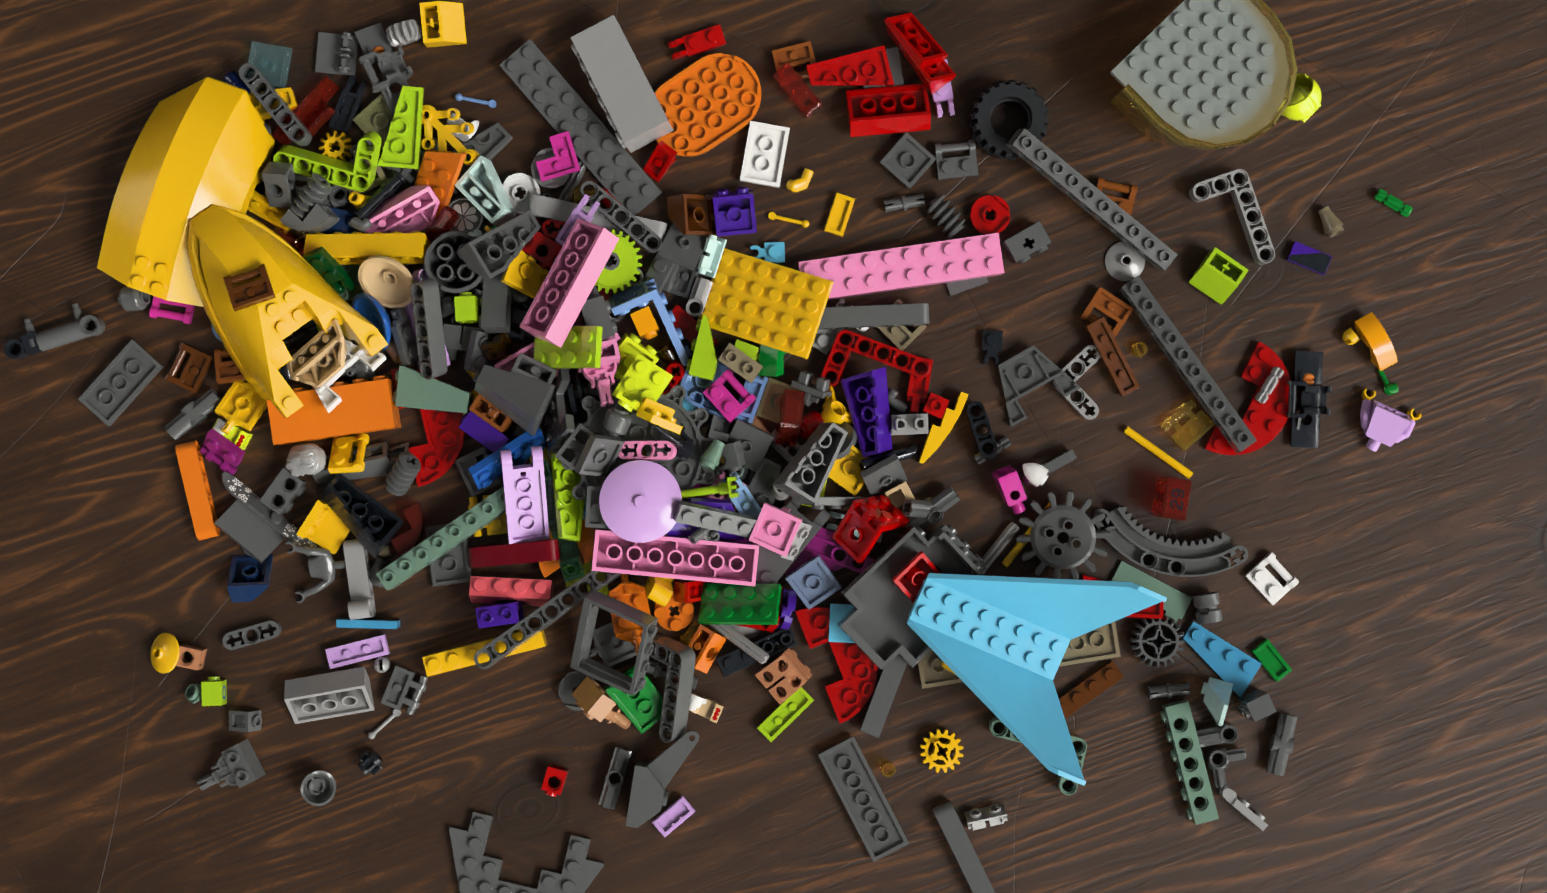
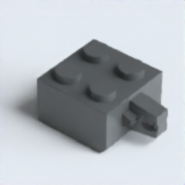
(596, 313)

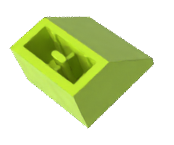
(1218, 275)

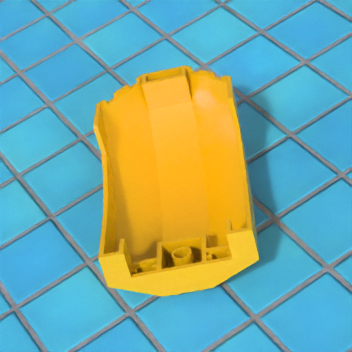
(191, 154)

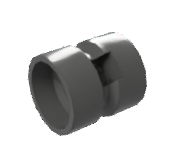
(1204, 601)

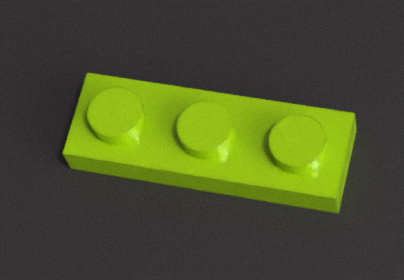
(785, 714)

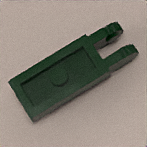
(330, 270)

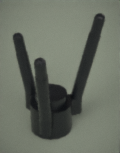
(684, 448)

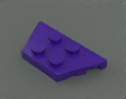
(684, 530)

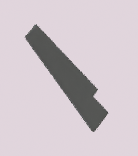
(377, 461)

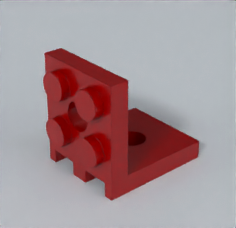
(870, 518)

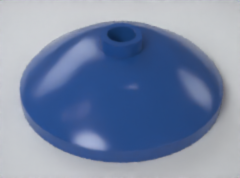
(375, 313)

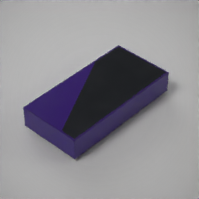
(1309, 258)

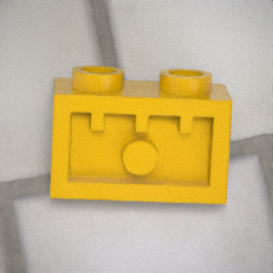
(658, 414)

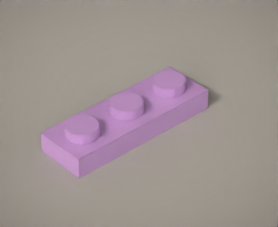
(357, 651)

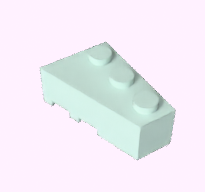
(485, 191)

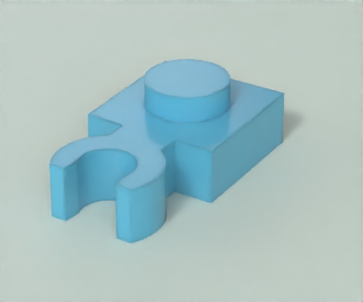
(772, 252)

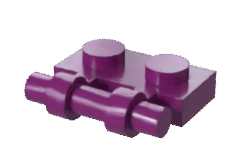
(217, 445)

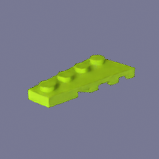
(568, 509)

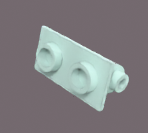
(710, 261)

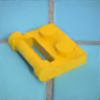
(342, 454)

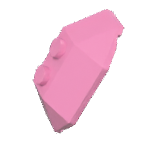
(406, 211)

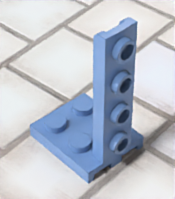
(640, 296)

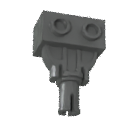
(236, 766)

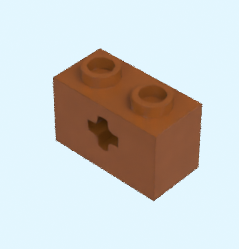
(491, 414)

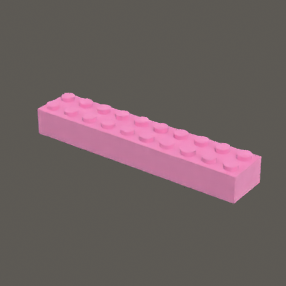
(909, 266)

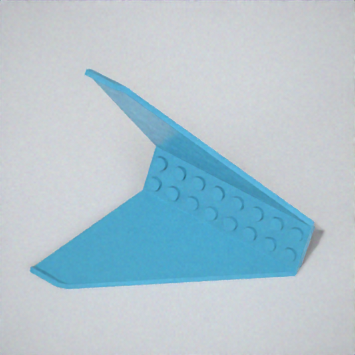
(1010, 639)

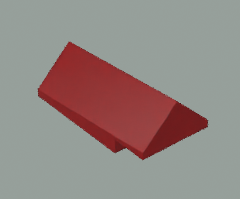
(920, 50)

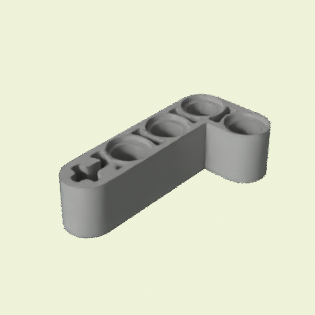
(359, 580)

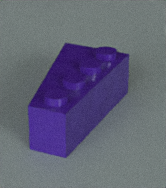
(869, 410)

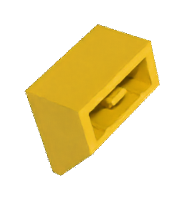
(442, 23)

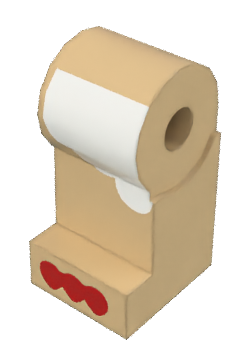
(705, 707)

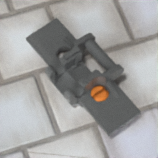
(390, 63)

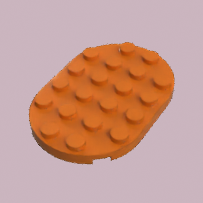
(709, 103)

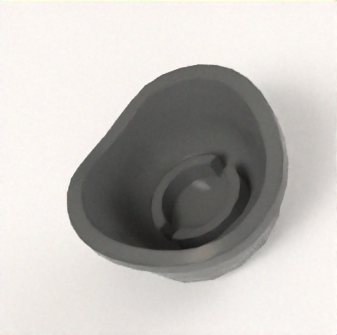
(318, 788)

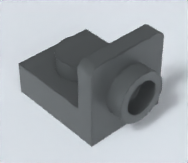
(245, 720)

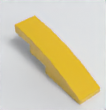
(938, 433)

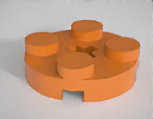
(674, 622)

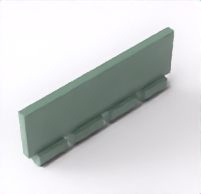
(1176, 601)

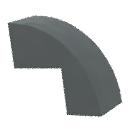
(317, 220)

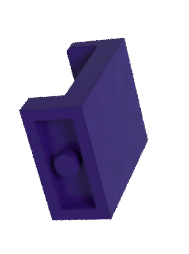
(499, 613)

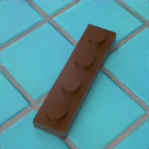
(1112, 356)
(1089, 688)

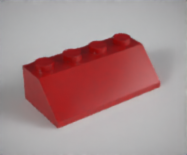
(888, 110)

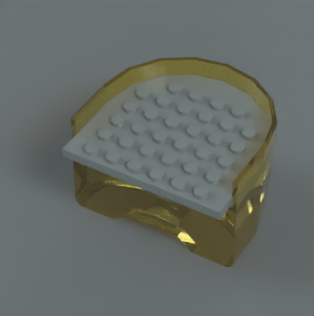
(1209, 75)

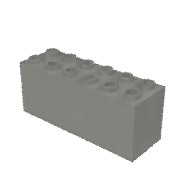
(620, 84)

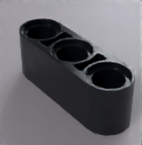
(982, 421)

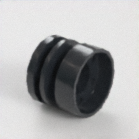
(578, 391)

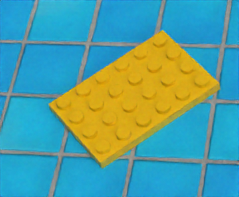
(766, 303)

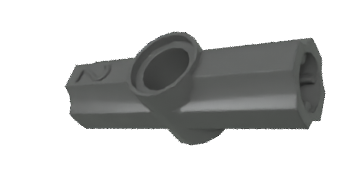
(193, 414)
(1281, 744)
(612, 789)

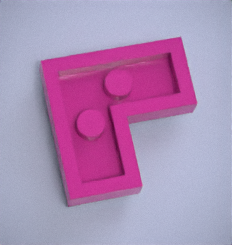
(565, 158)

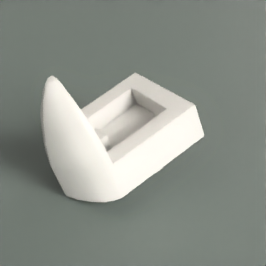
(461, 136)
(1035, 473)

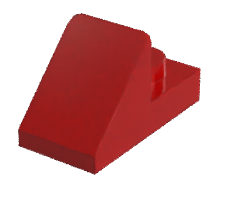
(660, 161)
(688, 591)

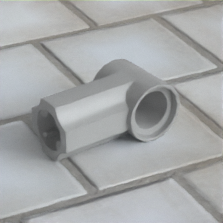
(699, 295)

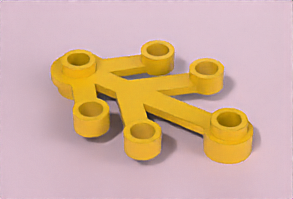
(445, 132)

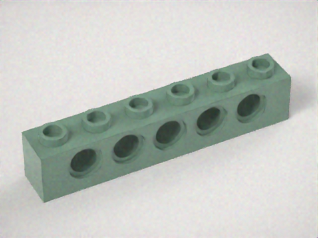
(1207, 810)

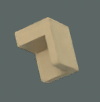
(899, 493)

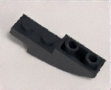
(771, 644)

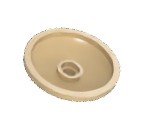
(386, 281)

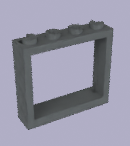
(586, 627)

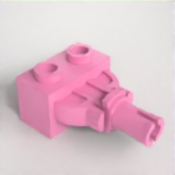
(605, 374)

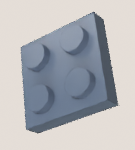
(813, 581)

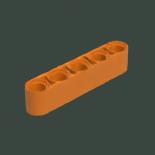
(197, 490)

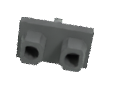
(804, 384)

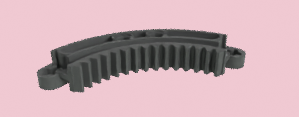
(1194, 558)

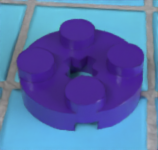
(787, 606)

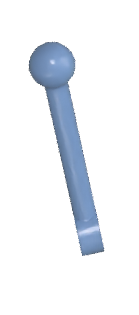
(492, 103)

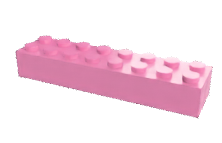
(677, 558)

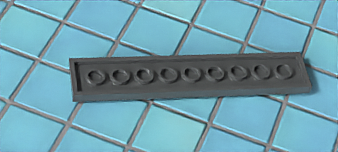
(589, 136)

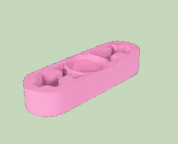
(631, 456)

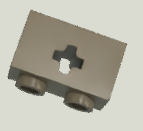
(740, 363)

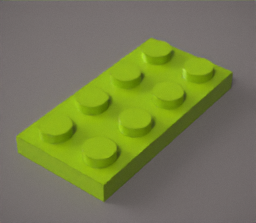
(579, 349)

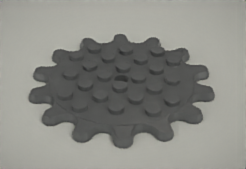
(686, 472)

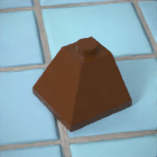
(692, 214)

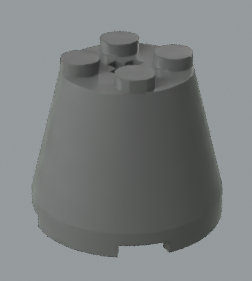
(442, 261)

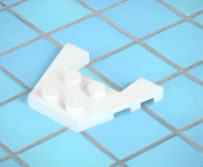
(354, 353)

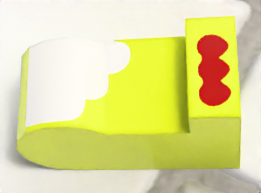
(236, 435)

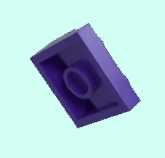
(734, 212)

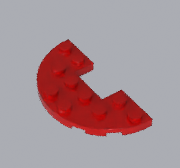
(1264, 419)
(444, 442)
(858, 671)

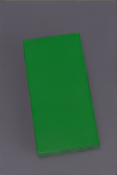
(1271, 660)

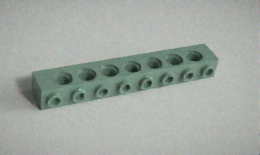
(443, 541)

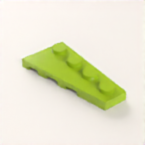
(404, 134)

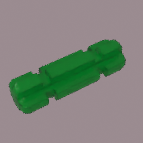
(1393, 203)

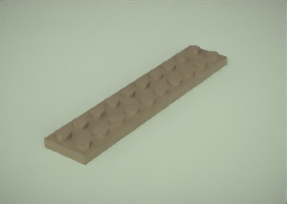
(1089, 647)

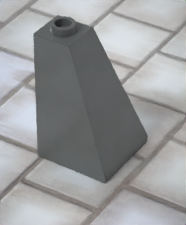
(515, 395)

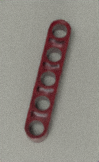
(513, 553)

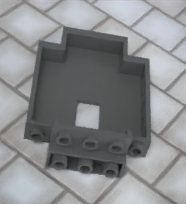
(882, 610)

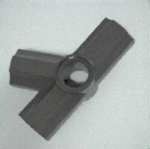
(930, 509)

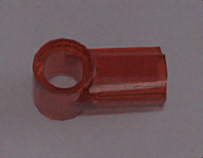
(443, 223)

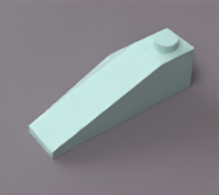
(1217, 698)

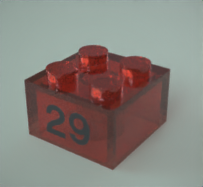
(1172, 498)

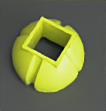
(1305, 99)

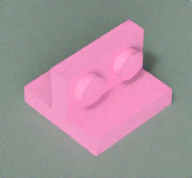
(775, 529)

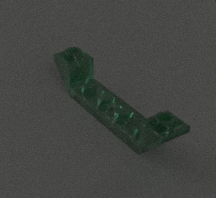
(570, 556)

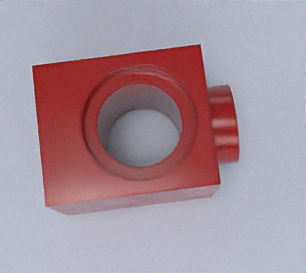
(935, 405)
(560, 773)

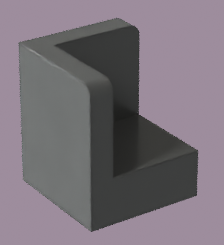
(718, 428)

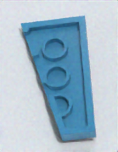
(1222, 657)

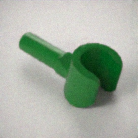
(1389, 388)

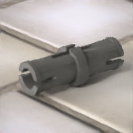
(904, 202)
(1168, 690)

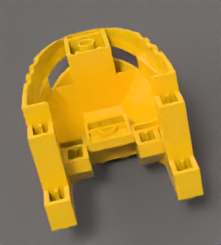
(254, 335)

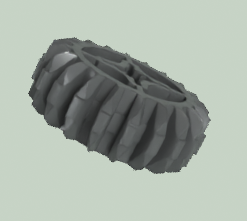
(1156, 659)

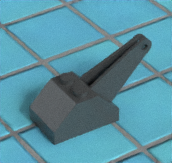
(652, 777)

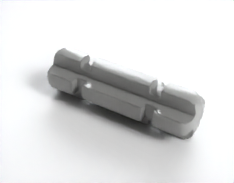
(1269, 385)

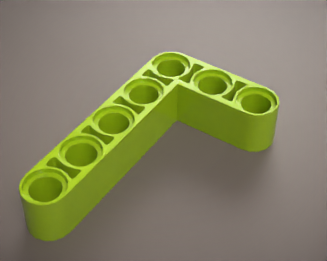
(334, 166)

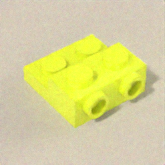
(629, 348)

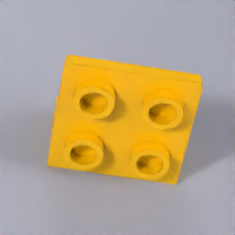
(324, 527)

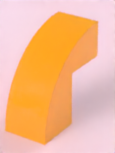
(1377, 340)

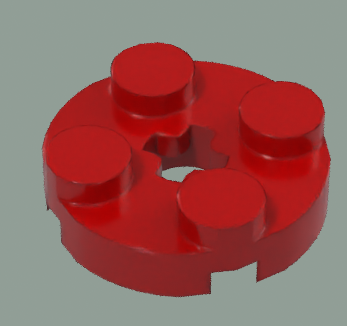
(990, 203)

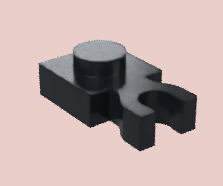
(991, 344)

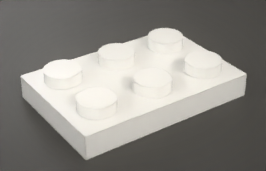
(764, 154)

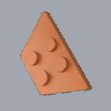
(441, 173)

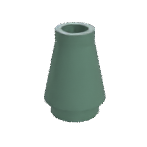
(712, 455)

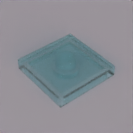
(271, 61)

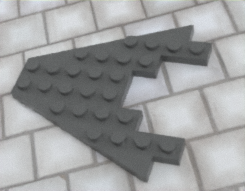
(481, 872)

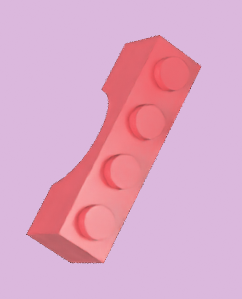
(492, 589)

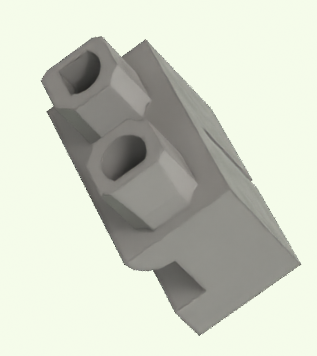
(909, 424)

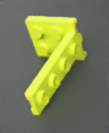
(641, 381)

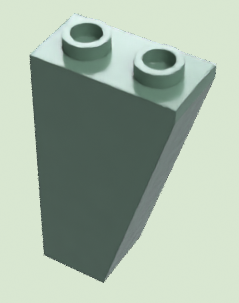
(431, 394)

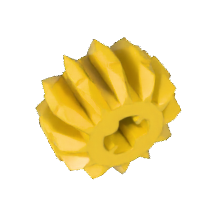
(337, 140)

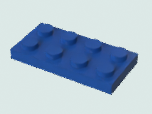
(490, 468)

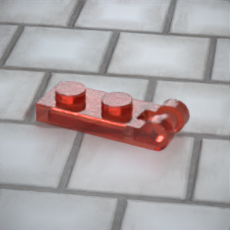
(797, 89)

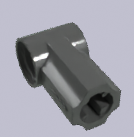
(1214, 735)

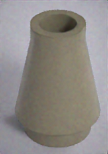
(1330, 222)

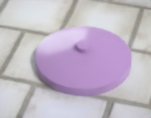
(639, 501)

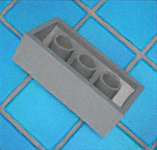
(329, 695)

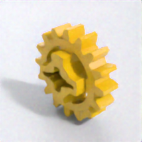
(949, 745)

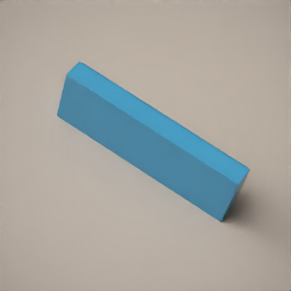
(368, 623)

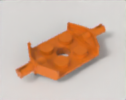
(635, 596)

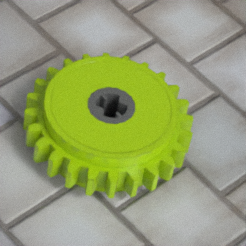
(624, 269)

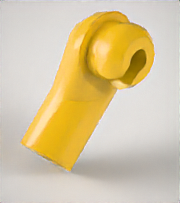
(801, 183)

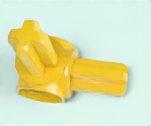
(834, 410)

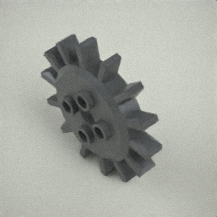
(1055, 519)

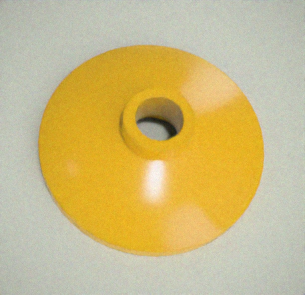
(164, 653)

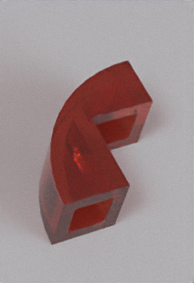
(790, 417)
(410, 539)

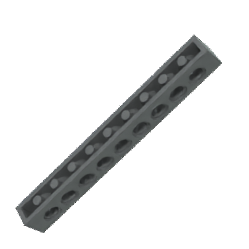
(1091, 199)
(1187, 365)

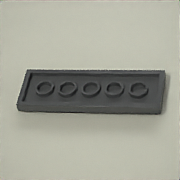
(863, 798)

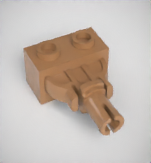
(598, 703)

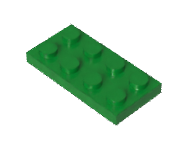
(740, 604)

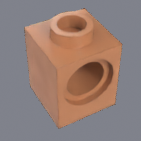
(198, 657)

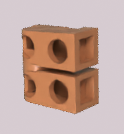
(786, 666)

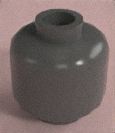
(132, 299)
(616, 421)

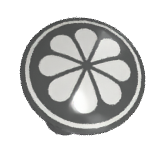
(469, 218)

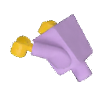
(1384, 423)

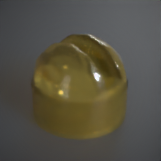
(1135, 350)

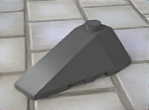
(498, 248)

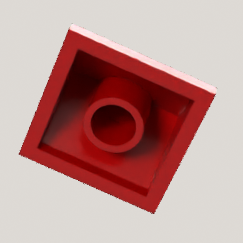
(913, 574)

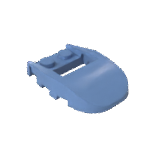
(696, 386)

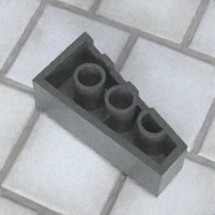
(811, 465)

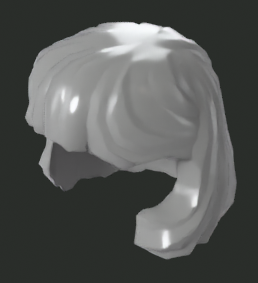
(305, 459)

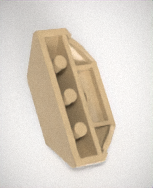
(319, 357)

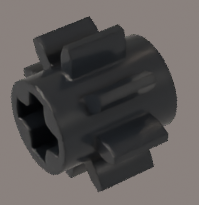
(370, 762)

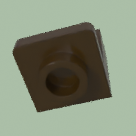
(498, 348)

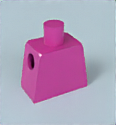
(1007, 482)

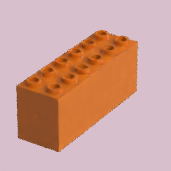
(363, 409)

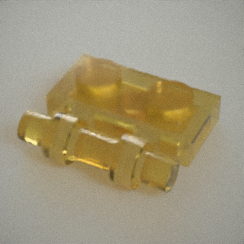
(1190, 431)

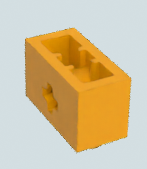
(645, 323)

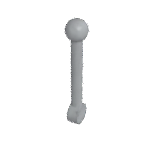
(371, 735)

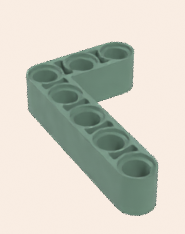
(1005, 733)

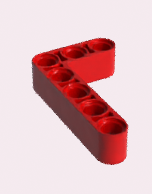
(872, 353)

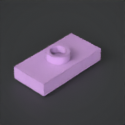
(673, 816)

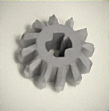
(403, 33)

